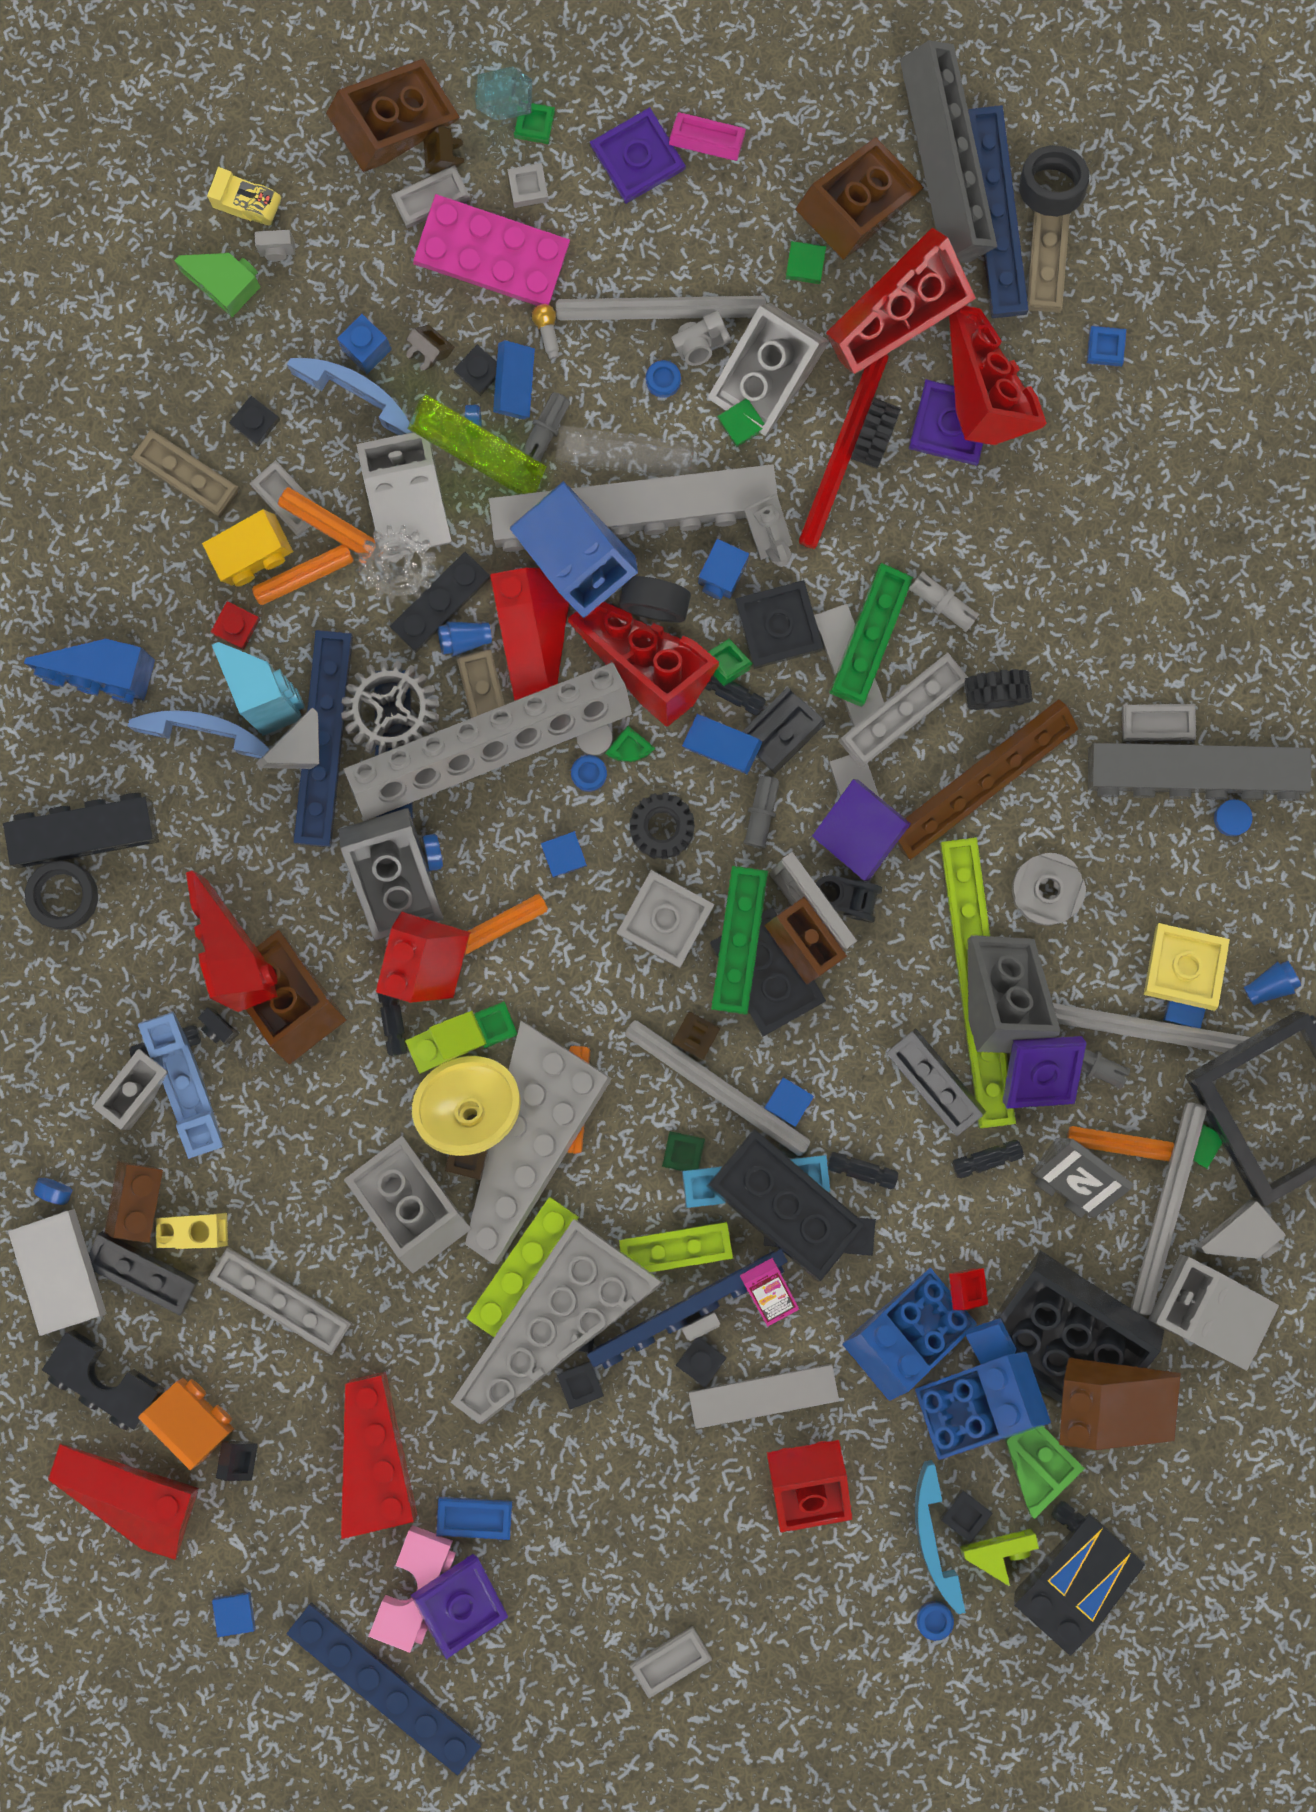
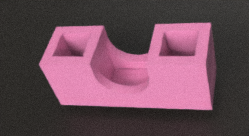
(400, 1620)

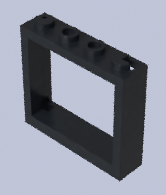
(1202, 1085)

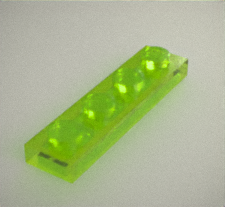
(476, 446)

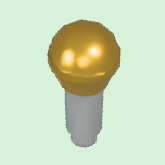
(544, 319)

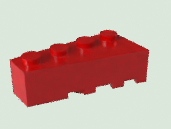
(903, 303)
(375, 1470)

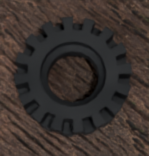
(876, 433)
(998, 689)
(662, 804)

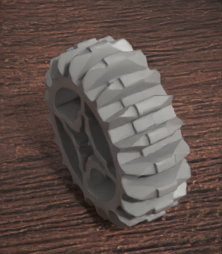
(382, 725)

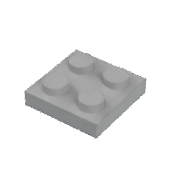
(665, 919)

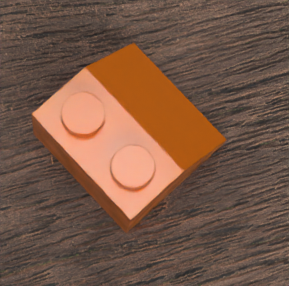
(187, 1422)

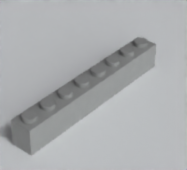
(651, 503)

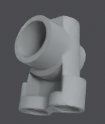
(696, 339)

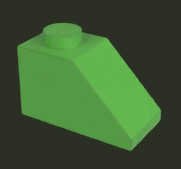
(221, 278)

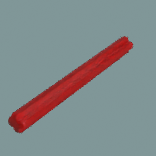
(842, 453)

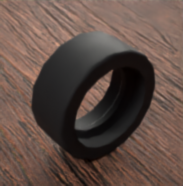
(1060, 159)
(655, 599)
(40, 877)

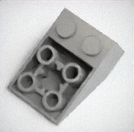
(404, 487)
(1213, 1312)

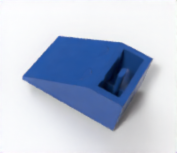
(575, 549)
(95, 666)
(909, 1335)
(982, 1405)

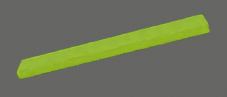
(970, 918)

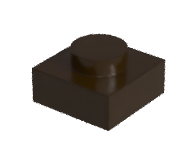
(467, 1165)

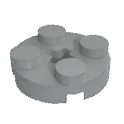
(1066, 880)

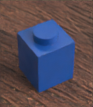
(364, 344)
(722, 570)

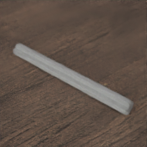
(657, 307)
(1146, 1028)
(717, 1088)
(1168, 1208)

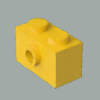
(248, 548)

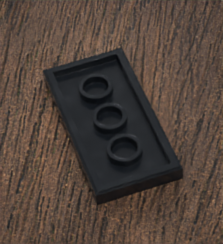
(786, 1205)

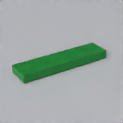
(871, 635)
(739, 940)

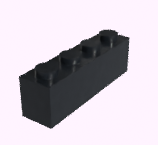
(81, 831)

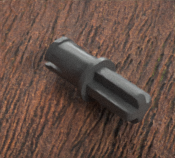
(546, 425)
(762, 812)
(1104, 1069)

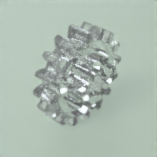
(384, 555)

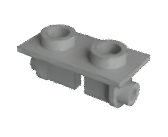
(770, 530)

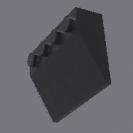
(1064, 1316)

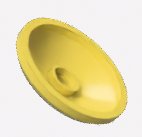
(459, 1090)

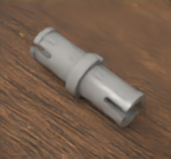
(944, 601)

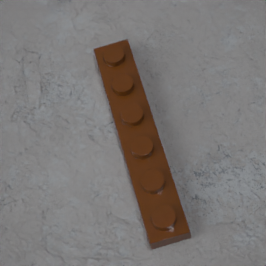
(987, 778)

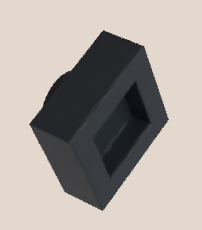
(477, 370)
(254, 421)
(217, 1027)
(701, 1361)
(580, 1385)
(236, 1460)
(966, 1515)

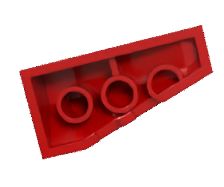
(988, 392)
(531, 627)
(655, 666)
(231, 962)
(132, 1501)

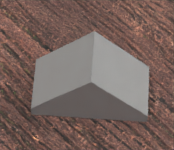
(297, 747)

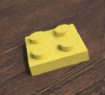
(1186, 967)

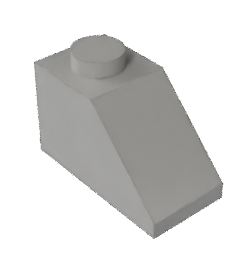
(131, 1091)
(1244, 1234)

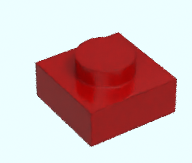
(235, 625)
(968, 1289)

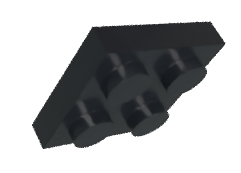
(779, 624)

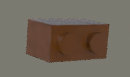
(805, 940)
(133, 1201)

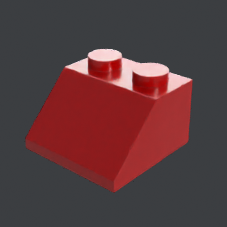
(422, 960)
(809, 1485)

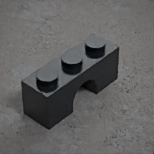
(74, 1368)

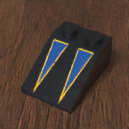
(1078, 1584)

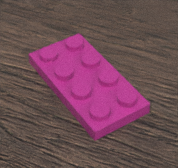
(491, 251)

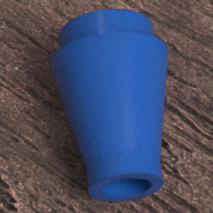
(463, 636)
(1273, 983)

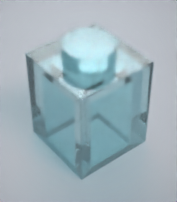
(504, 93)

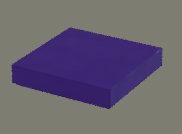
(637, 155)
(938, 427)
(861, 829)
(1044, 1072)
(459, 1606)

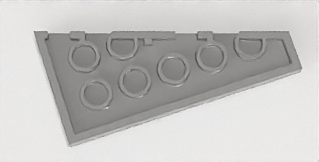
(555, 1103)
(566, 1305)

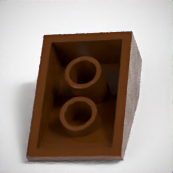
(390, 113)
(858, 197)
(303, 1007)
(1117, 1405)

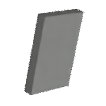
(796, 884)
(57, 1272)

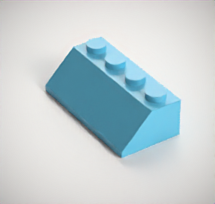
(258, 690)

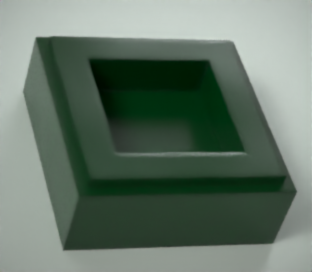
(683, 1152)

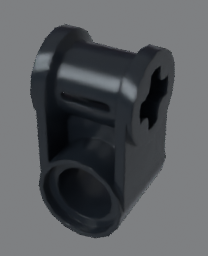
(850, 897)

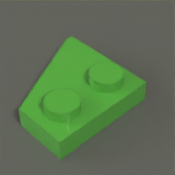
(1041, 1467)

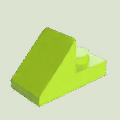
(445, 1041)
(990, 1552)

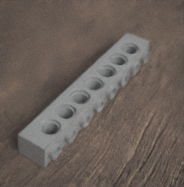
(488, 741)

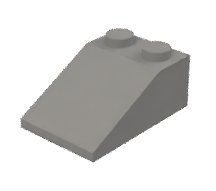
(769, 364)
(407, 1205)

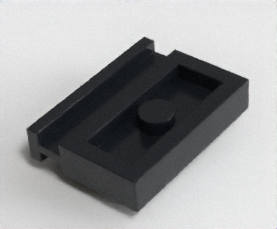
(783, 729)

